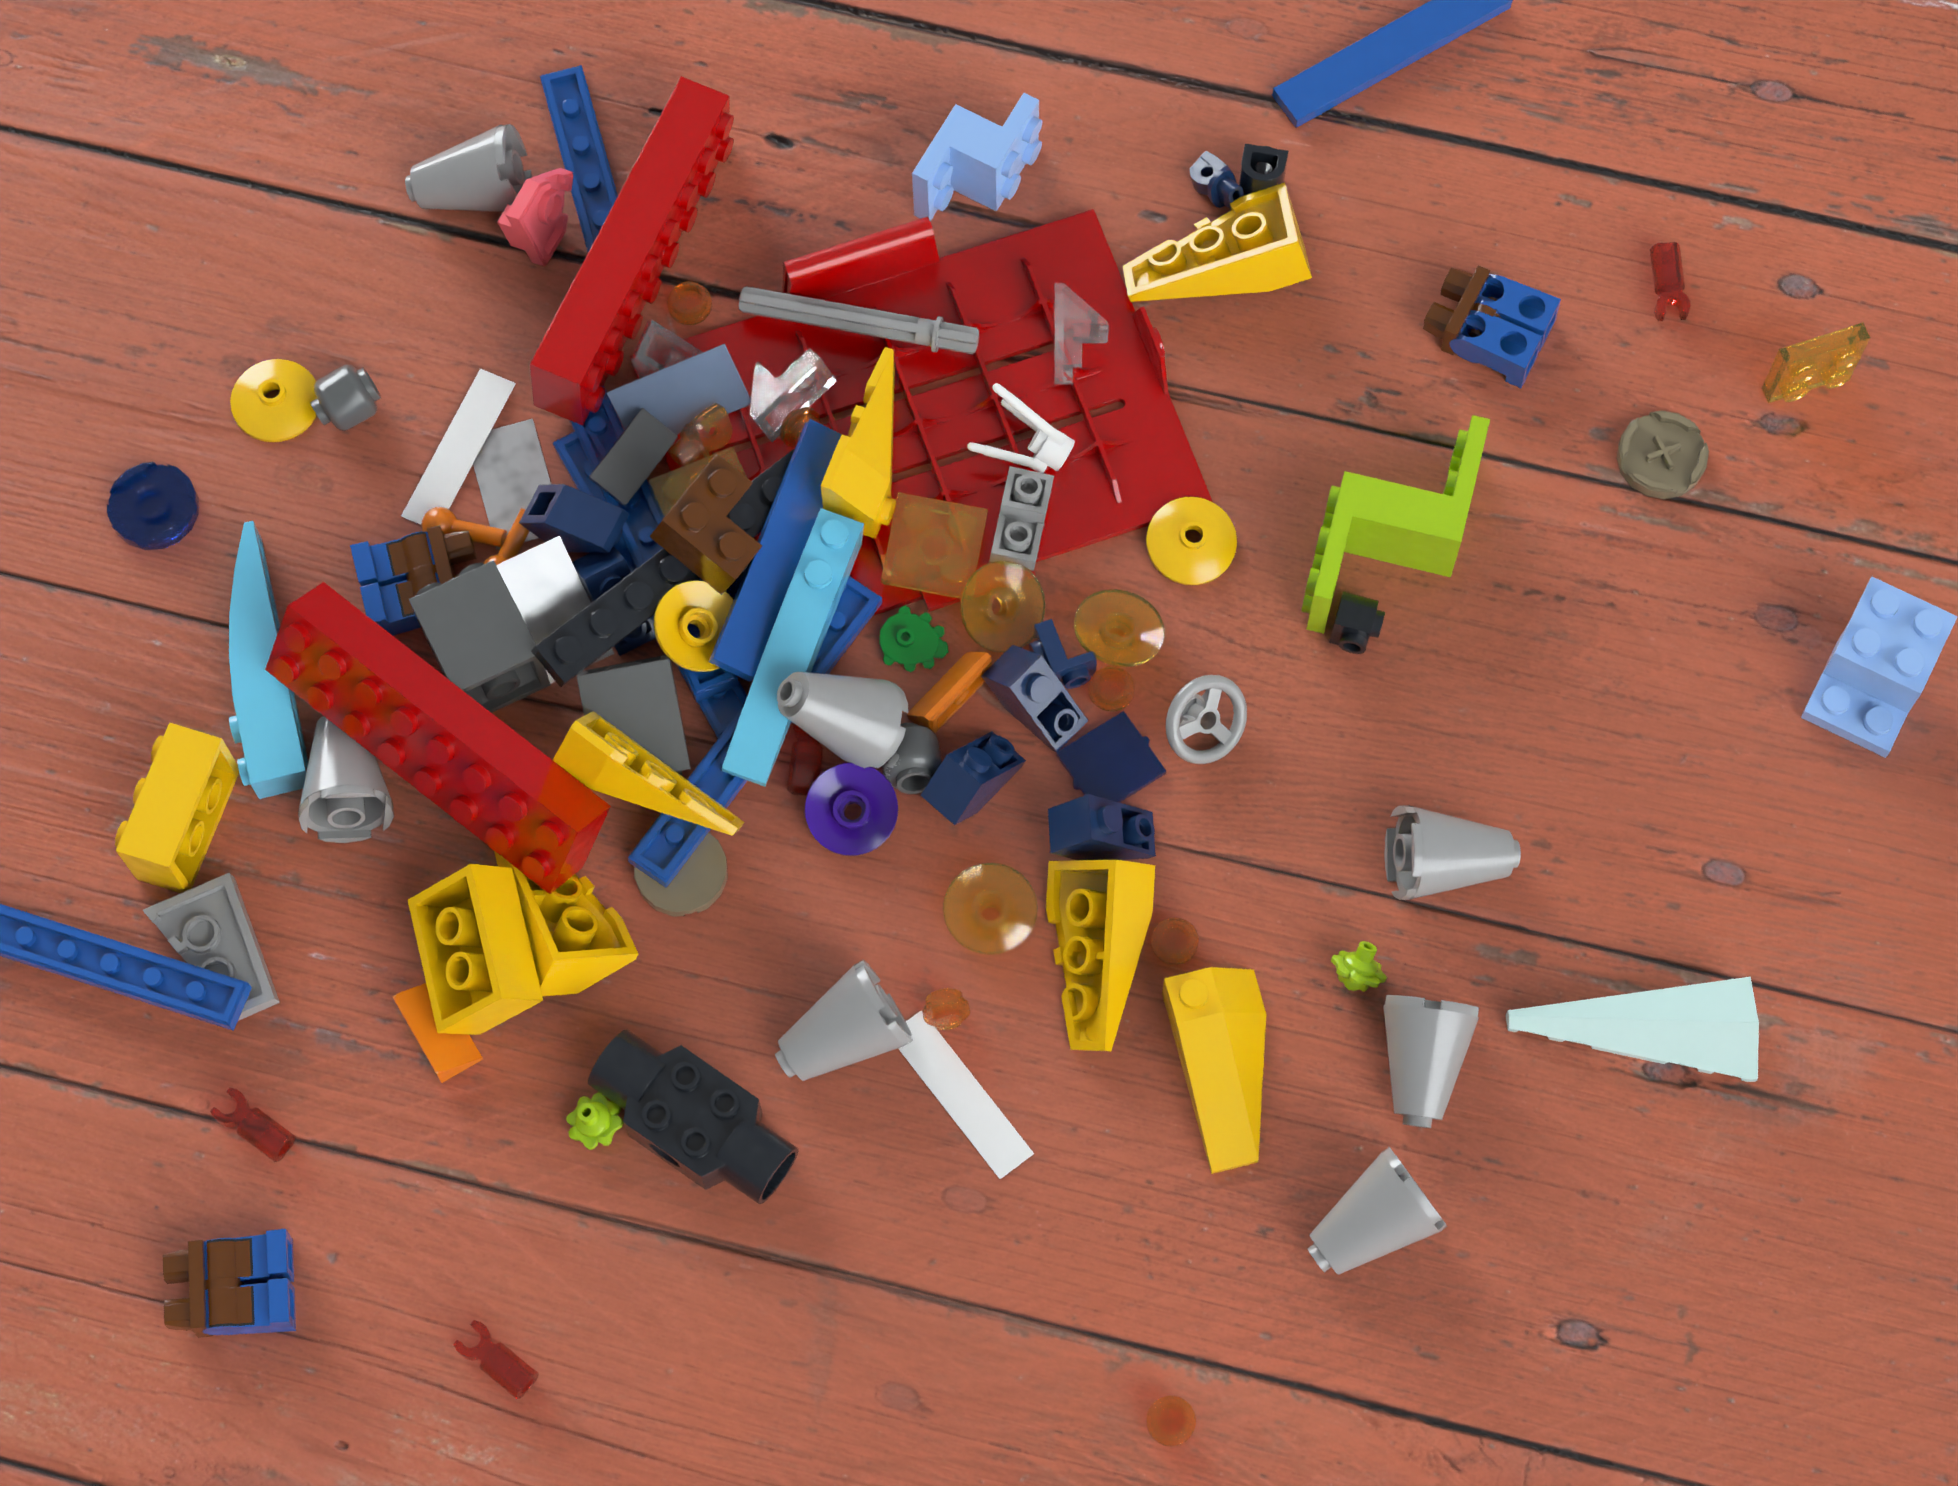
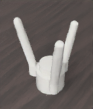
(1048, 443)

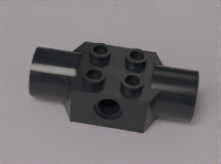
(692, 1116)

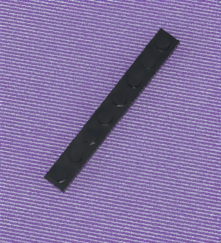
(638, 594)

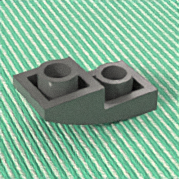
(633, 457)

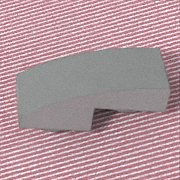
(1021, 517)

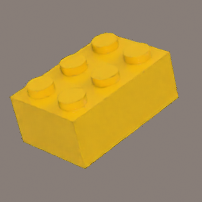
(177, 808)
(474, 950)

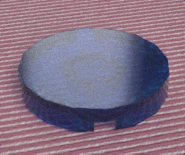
(153, 506)

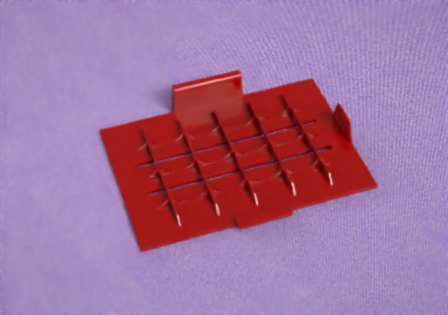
(1120, 461)

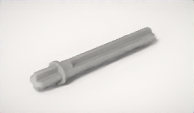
(859, 320)

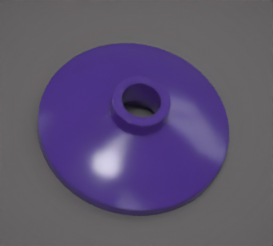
(845, 786)

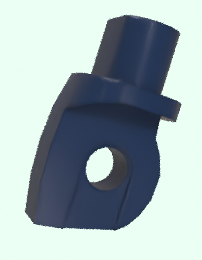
(1216, 180)

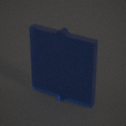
(1111, 760)

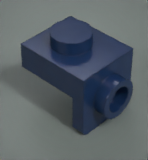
(1070, 672)

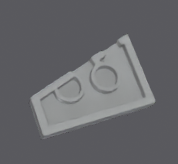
(215, 933)

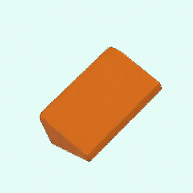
(951, 691)
(446, 1052)

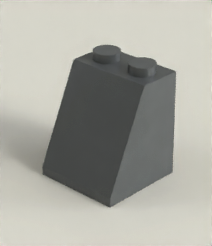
(480, 637)
(641, 703)

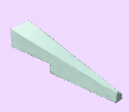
(1688, 1025)

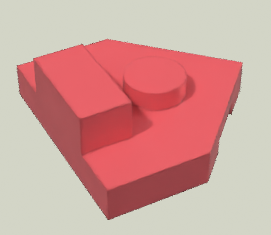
(536, 215)

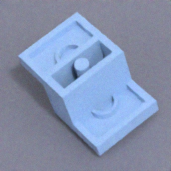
(977, 158)
(1879, 667)

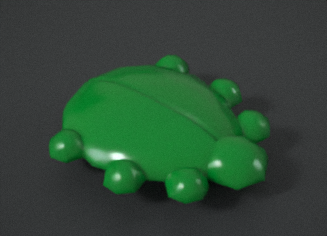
(911, 640)

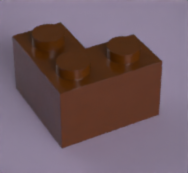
(700, 531)

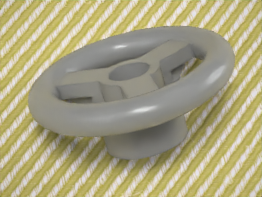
(1197, 713)

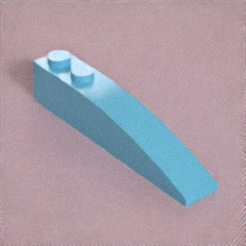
(793, 642)
(264, 707)

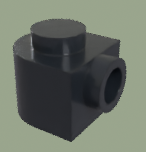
(1262, 168)
(1356, 622)

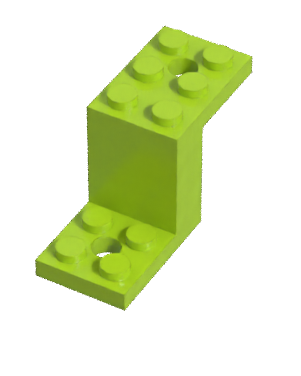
(1394, 523)

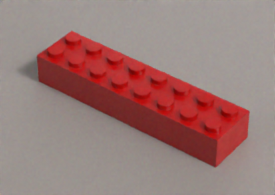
(631, 252)
(436, 737)

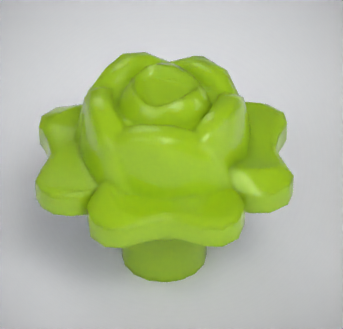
(1358, 968)
(594, 1121)

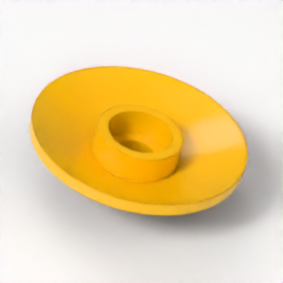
(276, 417)
(1188, 561)
(691, 604)

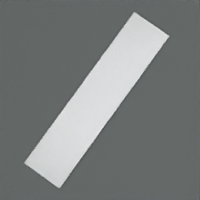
(460, 445)
(964, 1098)

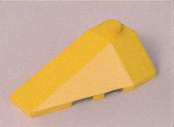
(1239, 253)
(861, 466)
(621, 768)
(1100, 929)
(571, 934)
(1221, 1048)

